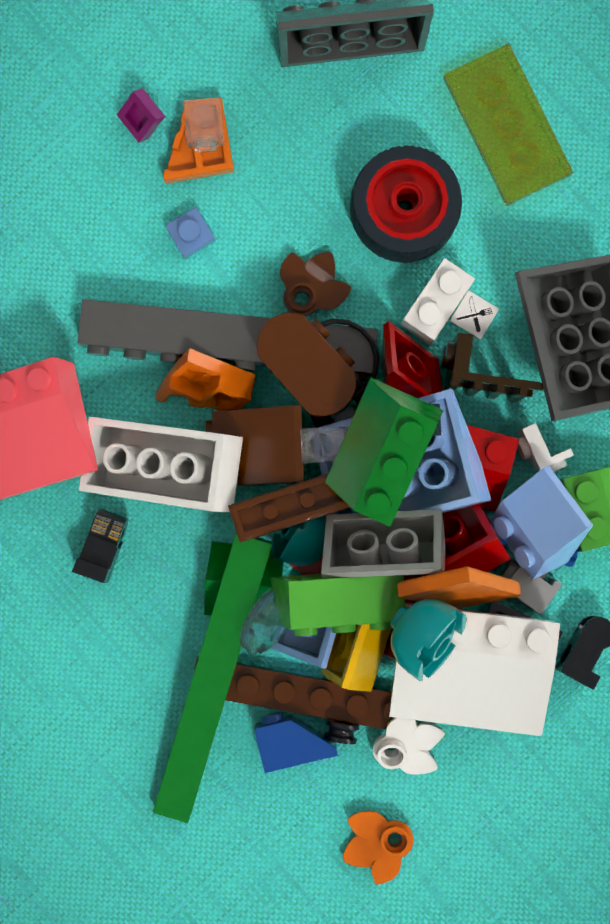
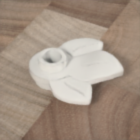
(411, 745)

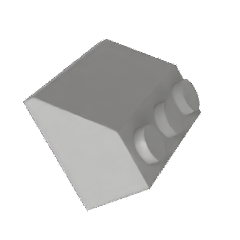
(368, 548)

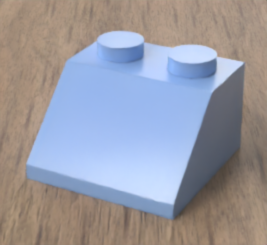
(541, 523)

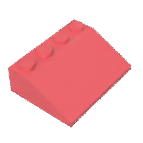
(42, 427)

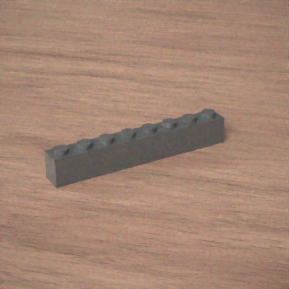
(173, 331)

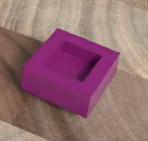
(140, 115)

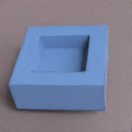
(190, 233)

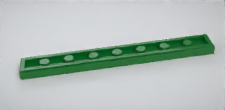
(212, 678)

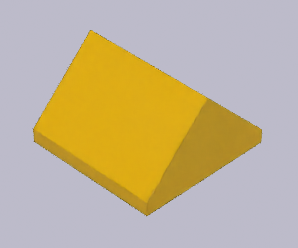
(356, 658)

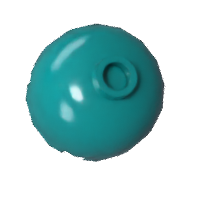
(300, 543)
(424, 635)

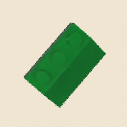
(382, 450)

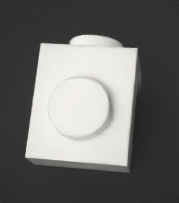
(533, 447)

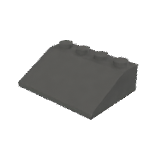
(352, 30)
(570, 333)

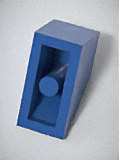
(290, 742)

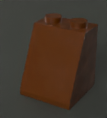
(269, 443)

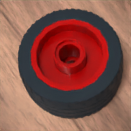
(411, 177)

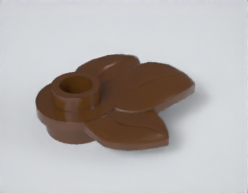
(315, 280)

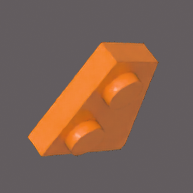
(189, 164)

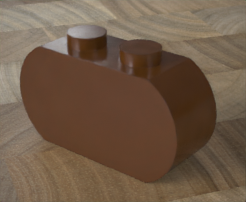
(307, 363)

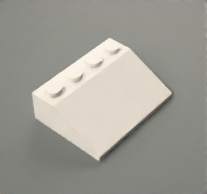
(491, 679)

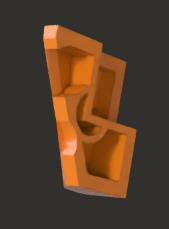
(207, 382)

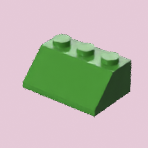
(338, 603)

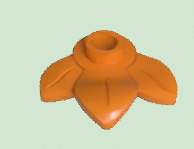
(372, 847)

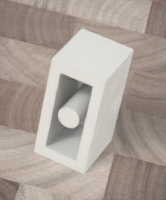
(437, 302)

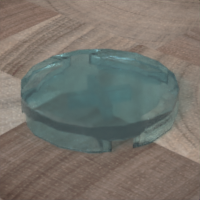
(262, 625)

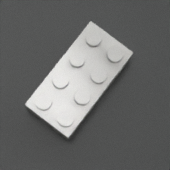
(163, 464)

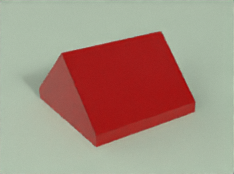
(408, 364)

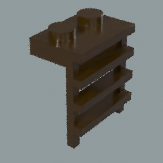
(457, 360)

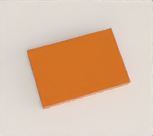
(459, 587)

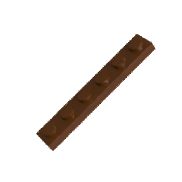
(308, 696)

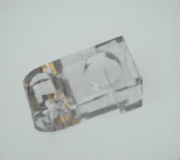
(321, 443)

